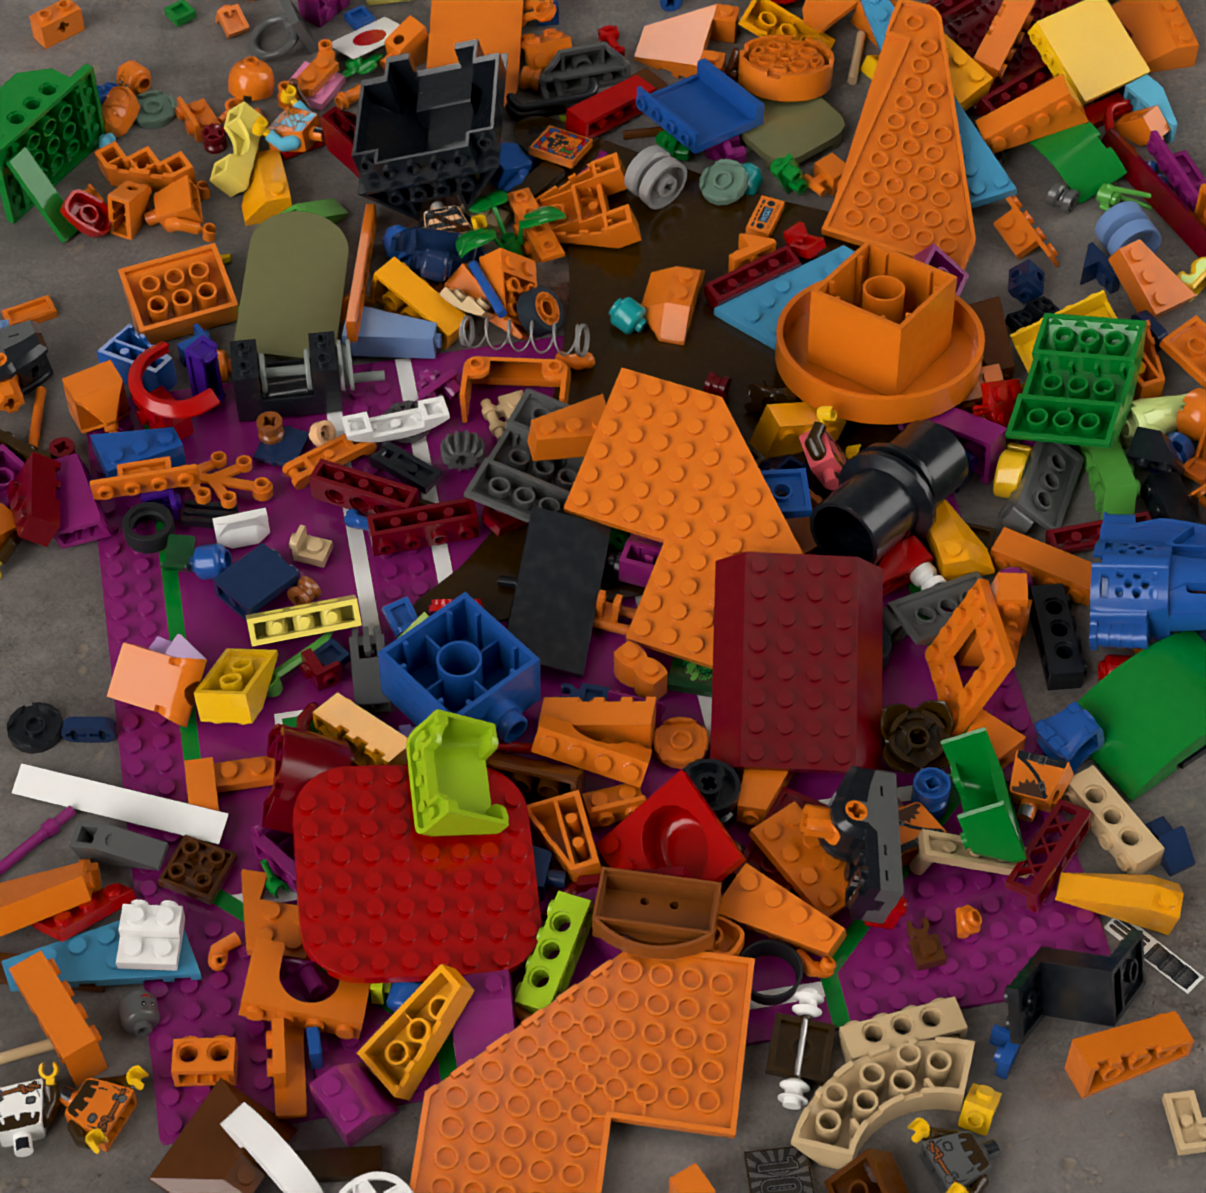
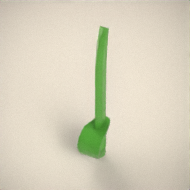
(275, 686)

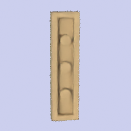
(949, 850)

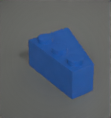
(136, 446)

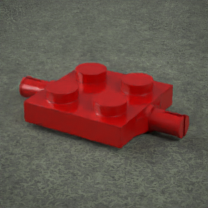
(998, 400)

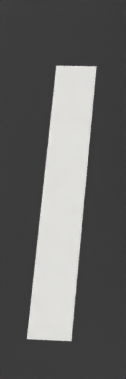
(120, 803)

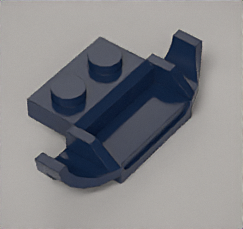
(417, 239)

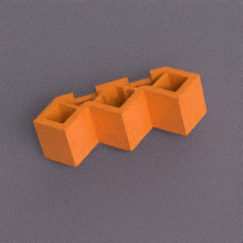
(142, 167)

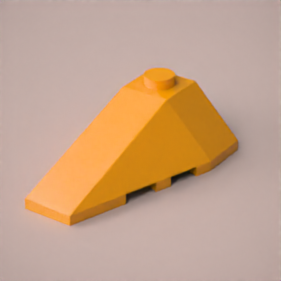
(768, 18)
(267, 190)

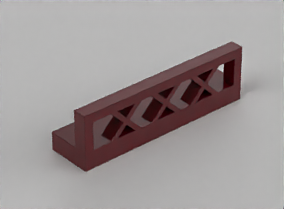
(1057, 861)

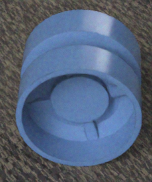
(1125, 225)

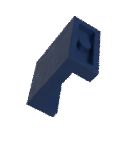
(255, 580)

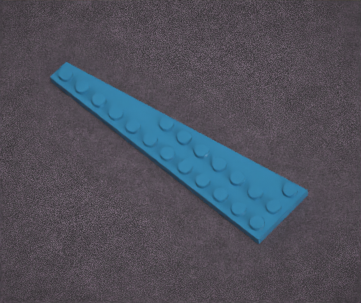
(984, 174)

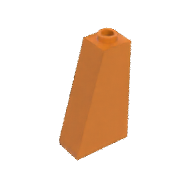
(758, 794)
(43, 895)

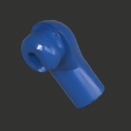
(355, 520)

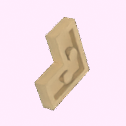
(1185, 1122)

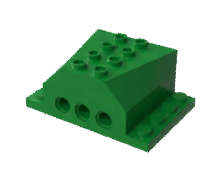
(52, 118)

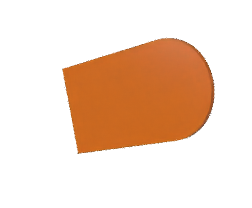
(492, 22)

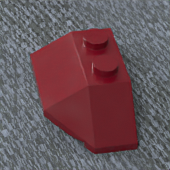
(339, 133)

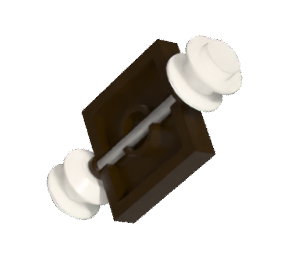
(800, 1049)

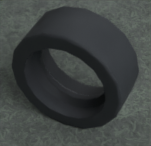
(141, 513)

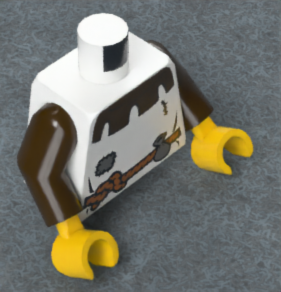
(28, 1111)

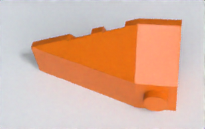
(466, 282)

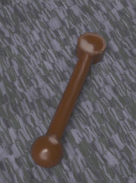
(294, 82)

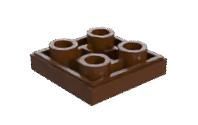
(197, 869)

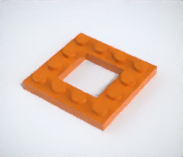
(979, 613)

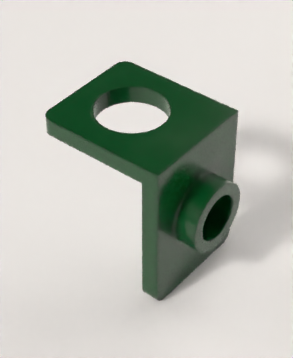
(178, 553)

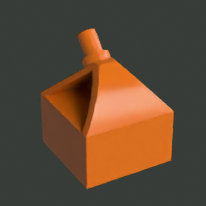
(96, 398)

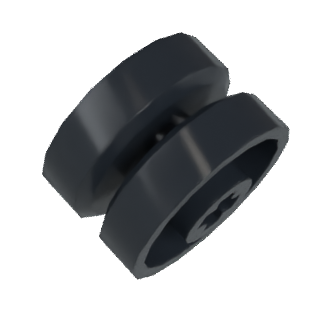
(718, 786)

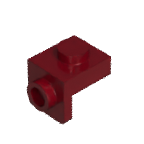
(320, 676)

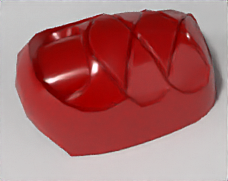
(86, 213)

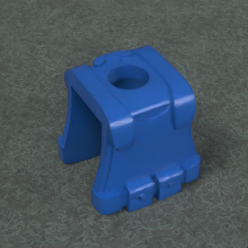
(1069, 735)

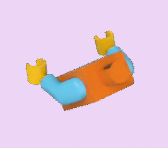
(293, 129)

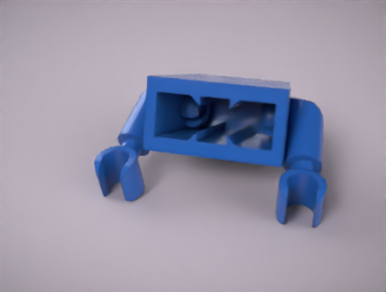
(513, 167)

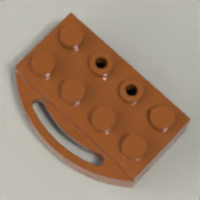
(669, 932)

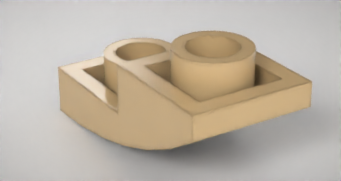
(467, 303)

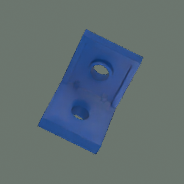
(795, 483)

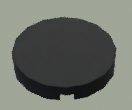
(35, 728)

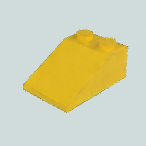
(236, 686)

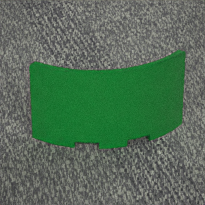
(1081, 159)

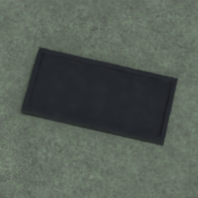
(558, 588)

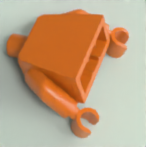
(180, 208)

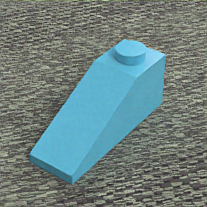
(1147, 93)

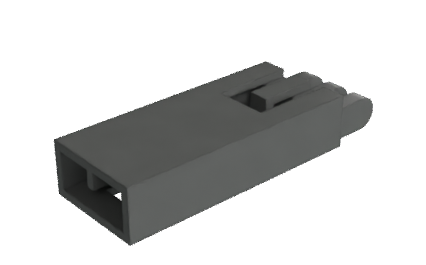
(366, 670)

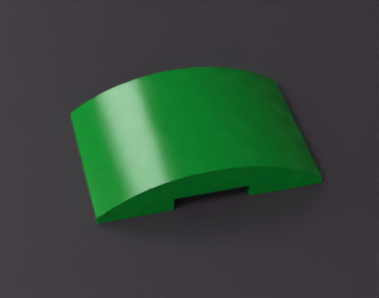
(1079, 380)
(1151, 713)

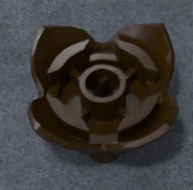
(901, 722)

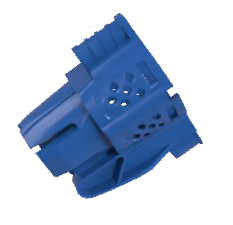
(1154, 554)

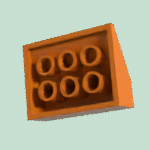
(1159, 33)
(179, 291)

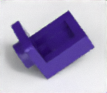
(164, 497)

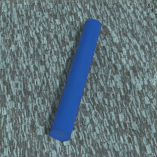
(487, 289)

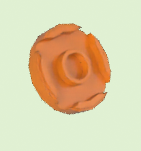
(680, 742)

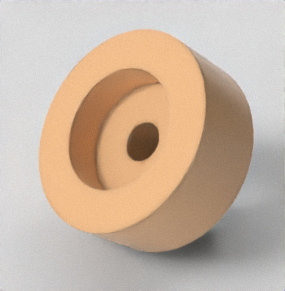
(322, 432)

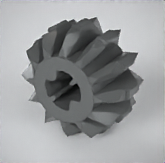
(462, 450)

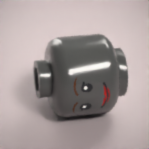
(139, 1012)

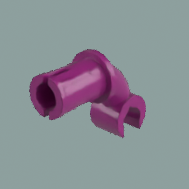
(306, 972)

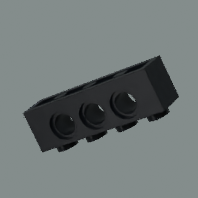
(1056, 637)

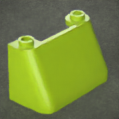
(451, 776)

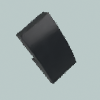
(1033, 312)

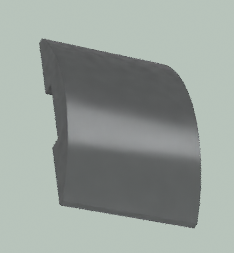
(512, 479)

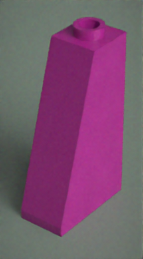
(80, 515)

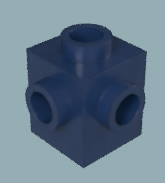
(1026, 281)

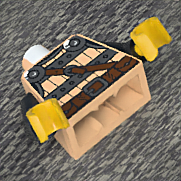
(451, 219)

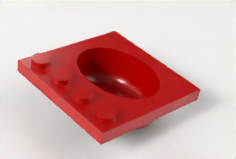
(673, 831)

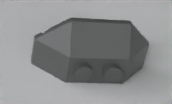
(579, 64)

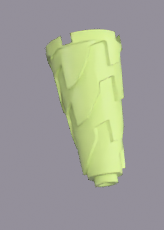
(1152, 413)

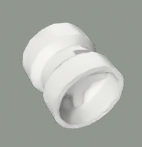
(926, 576)

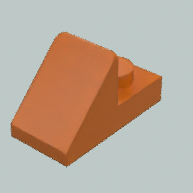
(750, 249)

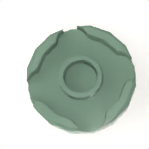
(155, 110)
(723, 182)

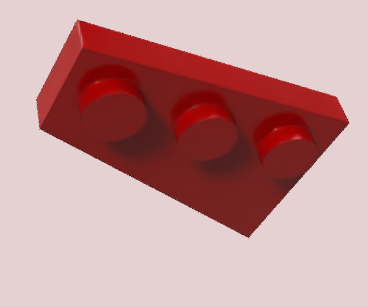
(73, 921)

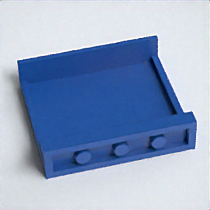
(702, 108)

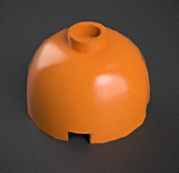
(251, 78)
(1193, 417)

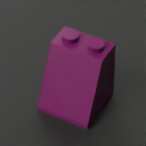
(352, 1101)

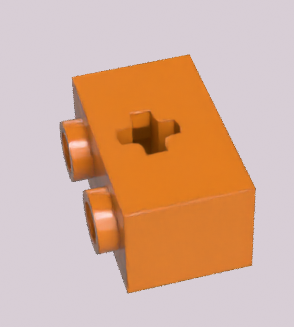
(57, 23)

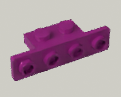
(1178, 168)

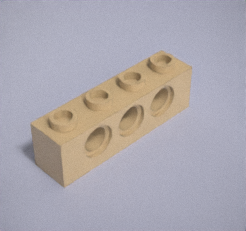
(1144, 850)
(883, 1027)

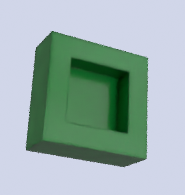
(180, 12)

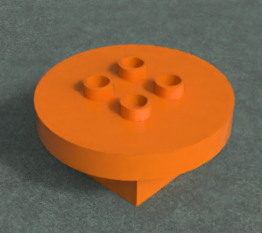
(881, 340)

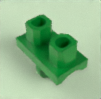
(673, 146)
(789, 174)

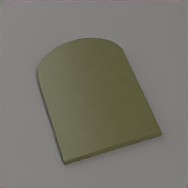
(292, 283)

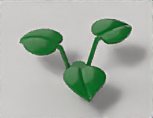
(510, 242)

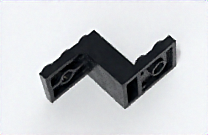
(1075, 986)

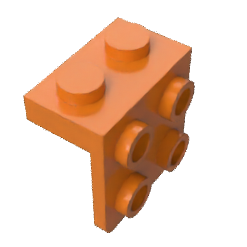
(543, 47)

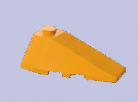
(956, 546)
(1126, 897)

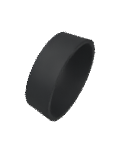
(780, 950)

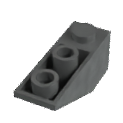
(117, 846)

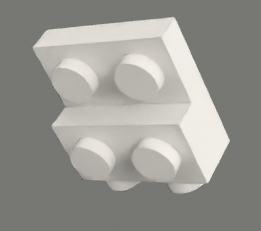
(150, 936)

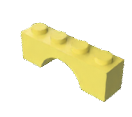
(234, 171)

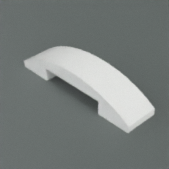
(396, 425)
(270, 1151)

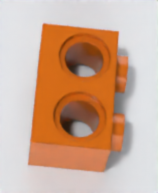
(204, 1068)

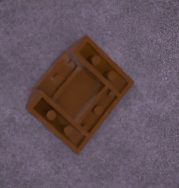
(205, 1154)

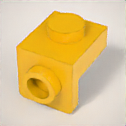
(979, 1109)

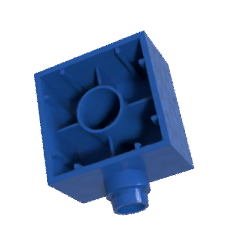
(463, 666)

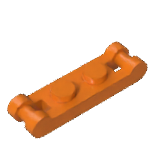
(337, 451)

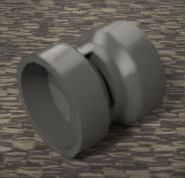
(1063, 197)

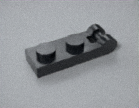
(405, 467)

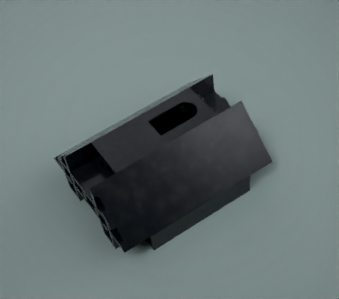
(430, 129)

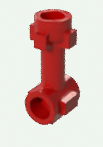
(609, 35)

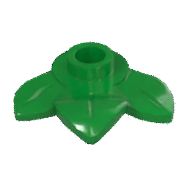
(361, 65)

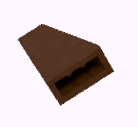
(997, 343)

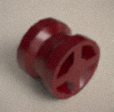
(214, 138)
(717, 385)
(61, 447)

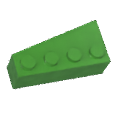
(1111, 478)

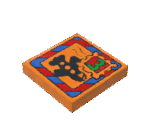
(560, 147)

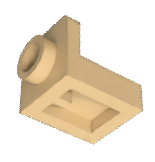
(309, 548)

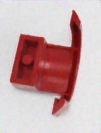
(158, 407)

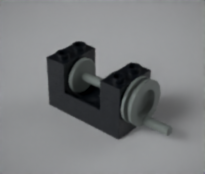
(294, 385)

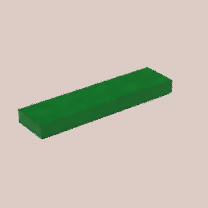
(40, 192)

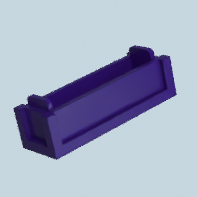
(204, 367)

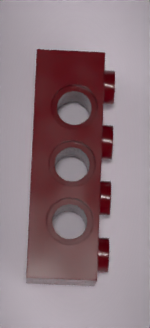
(359, 489)

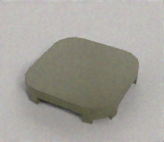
(795, 129)

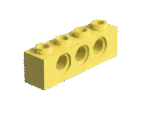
(303, 620)

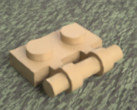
(505, 408)

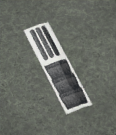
(1159, 956)

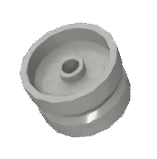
(655, 177)

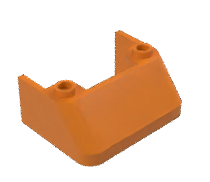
(513, 372)

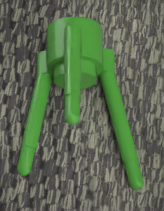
(1111, 195)

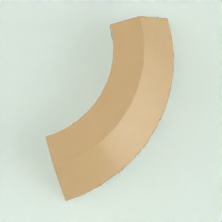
(878, 1090)

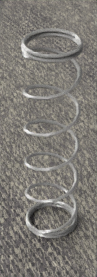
(578, 329)

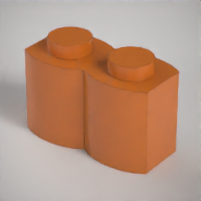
(639, 671)

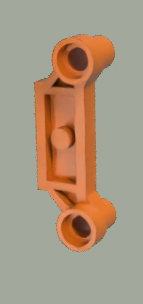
(315, 74)

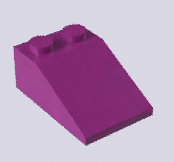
(486, 1015)

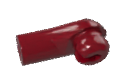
(306, 717)

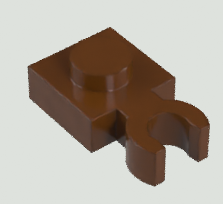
(925, 948)

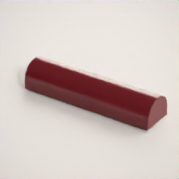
(750, 276)
(1082, 536)

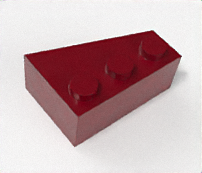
(34, 499)

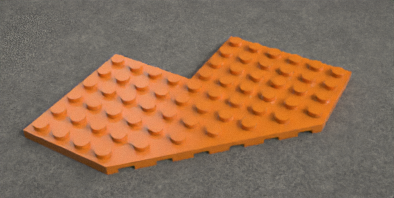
(680, 475)
(622, 1046)

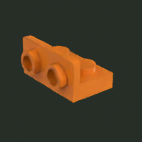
(195, 116)
(611, 804)

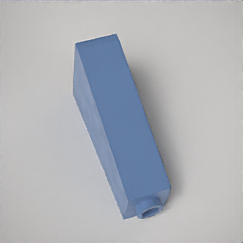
(394, 336)

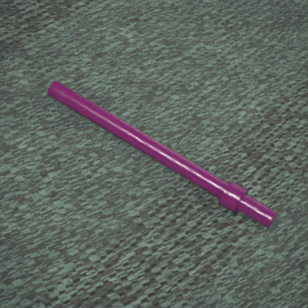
(48, 829)

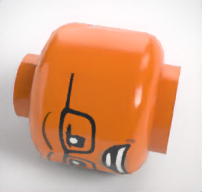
(134, 76)

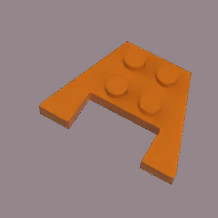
(269, 918)

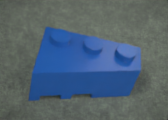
(126, 347)

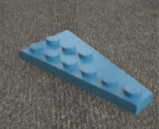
(760, 308)
(93, 956)

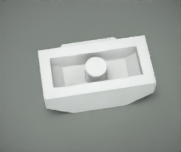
(242, 528)

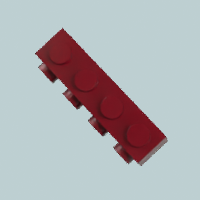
(423, 526)

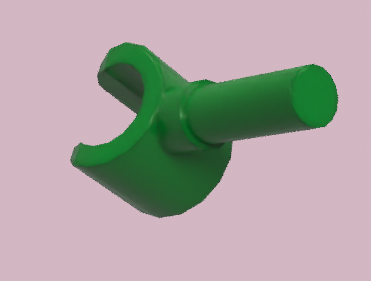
(273, 882)

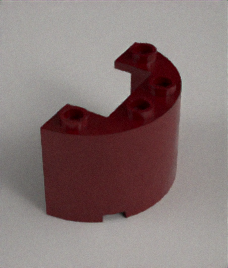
(298, 759)

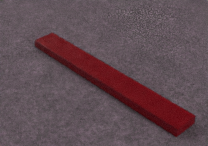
(1163, 198)

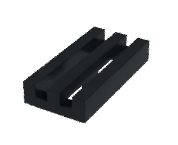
(208, 510)

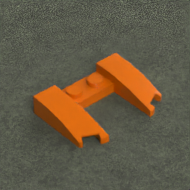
(208, 778)

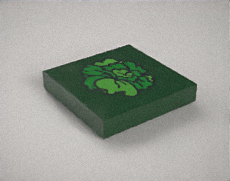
(690, 678)

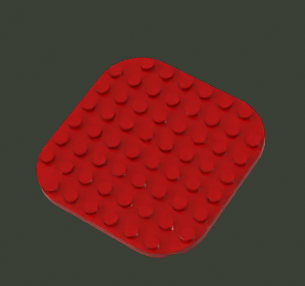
(400, 902)

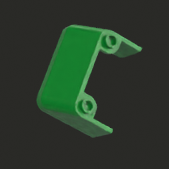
(988, 809)

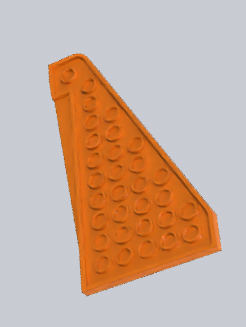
(906, 158)

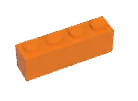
(1043, 563)

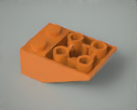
(510, 277)

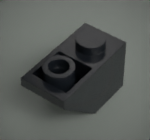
(1154, 450)

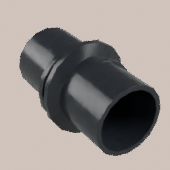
(890, 492)

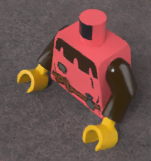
(822, 451)

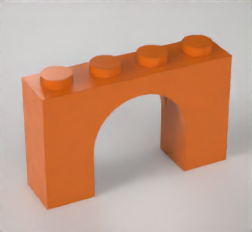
(267, 999)

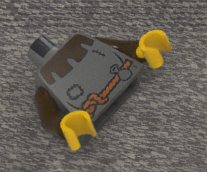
(954, 1158)

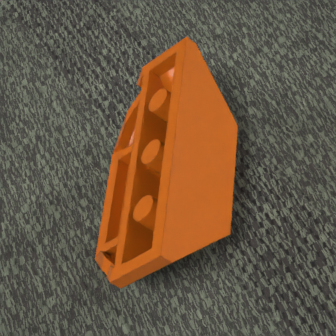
(672, 301)

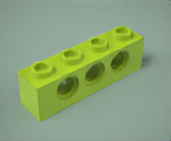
(562, 910)

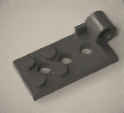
(1024, 504)
(902, 617)

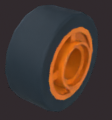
(542, 308)

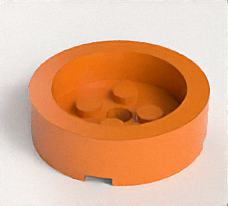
(785, 68)

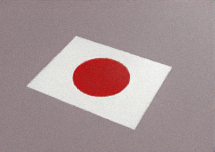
(366, 38)

